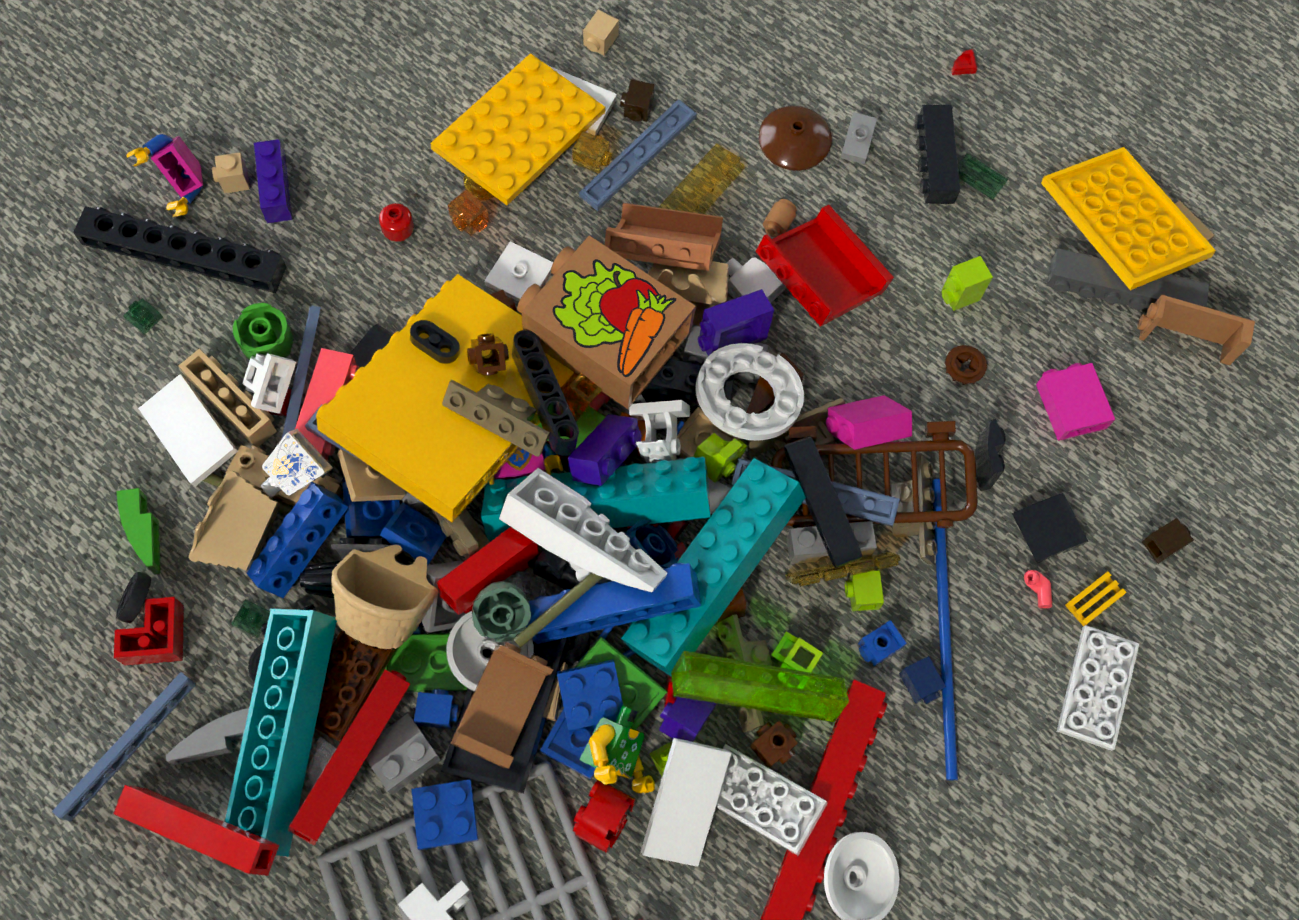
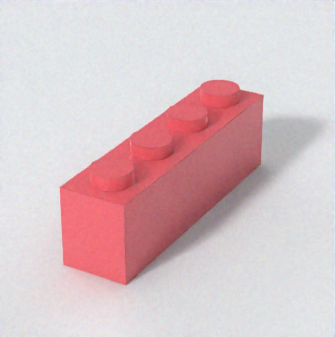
(330, 373)

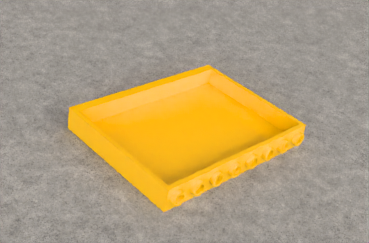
(395, 409)

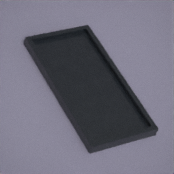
(470, 766)

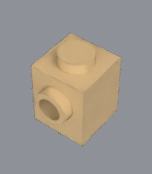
(600, 32)
(231, 172)

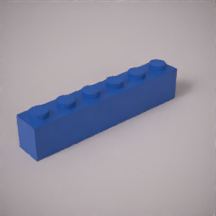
(618, 604)

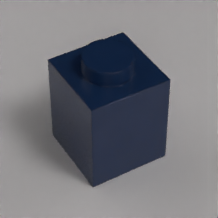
(922, 681)

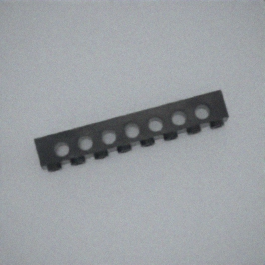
(92, 232)

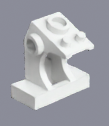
(269, 380)
(660, 416)

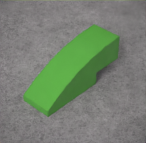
(140, 527)

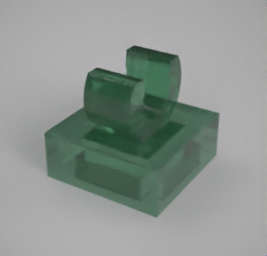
(142, 316)
(250, 618)

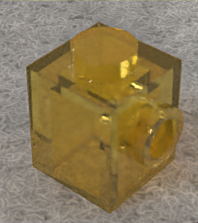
(591, 152)

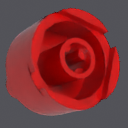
(603, 817)

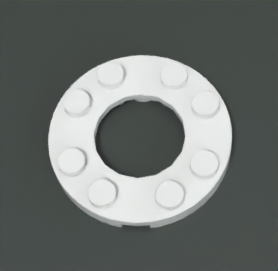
(734, 420)

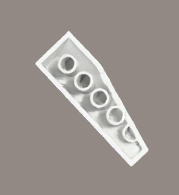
(570, 529)

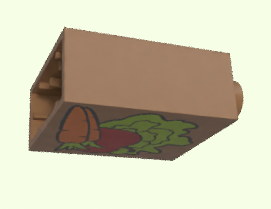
(606, 319)

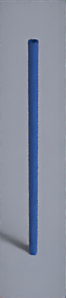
(945, 643)

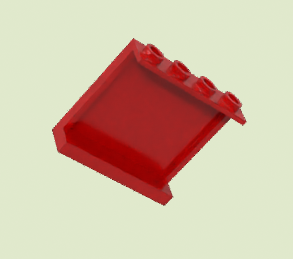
(825, 266)

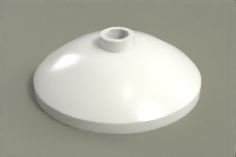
(466, 649)
(872, 877)

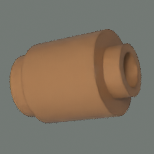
(779, 218)

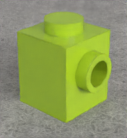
(865, 591)

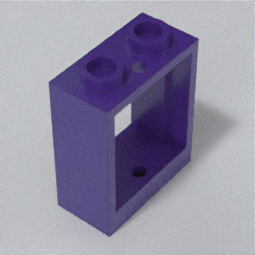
(735, 322)

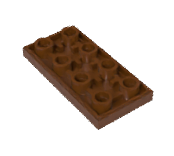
(348, 682)

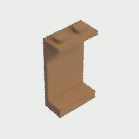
(1201, 322)
(501, 704)

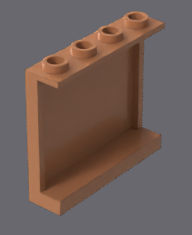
(666, 236)

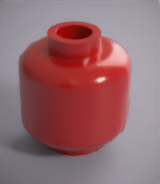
(396, 222)

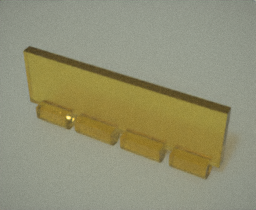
(705, 180)
(828, 572)

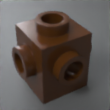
(494, 361)
(767, 750)

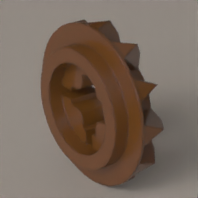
(962, 354)

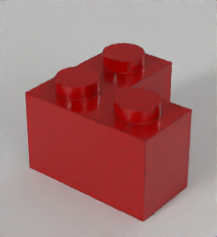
(159, 638)

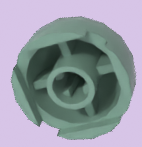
(500, 611)

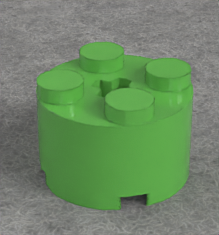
(263, 331)

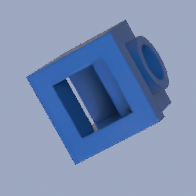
(873, 652)

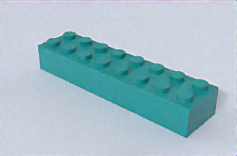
(634, 492)
(723, 560)
(281, 724)

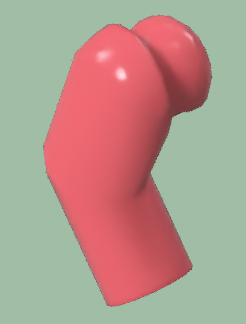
(1041, 586)

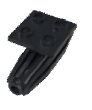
(318, 576)

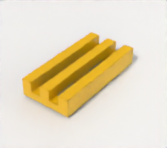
(1112, 585)

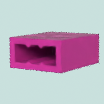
(1075, 401)
(869, 422)

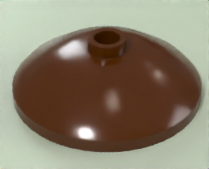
(792, 147)

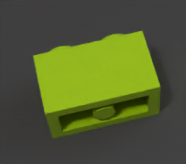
(966, 283)

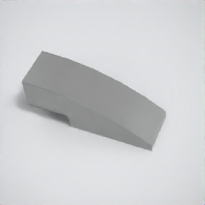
(211, 739)

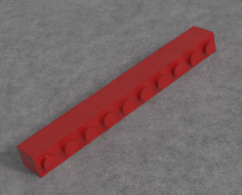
(834, 783)

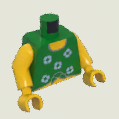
(616, 751)

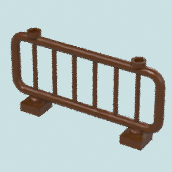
(940, 434)

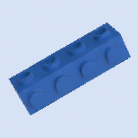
(297, 540)

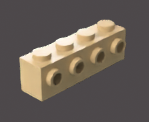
(227, 398)
(249, 464)

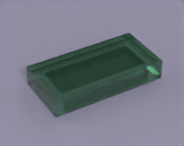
(981, 176)

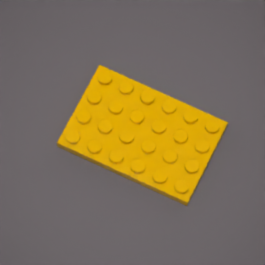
(518, 128)
(1127, 217)

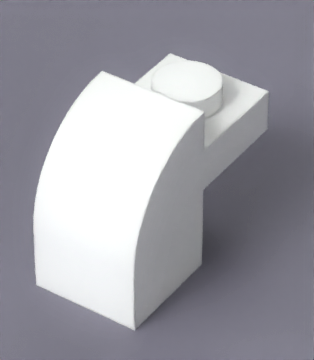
(423, 905)

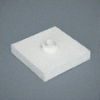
(517, 271)

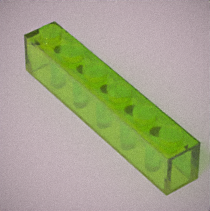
(758, 686)

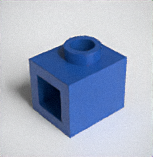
(436, 709)

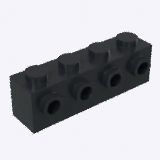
(938, 154)
(678, 382)

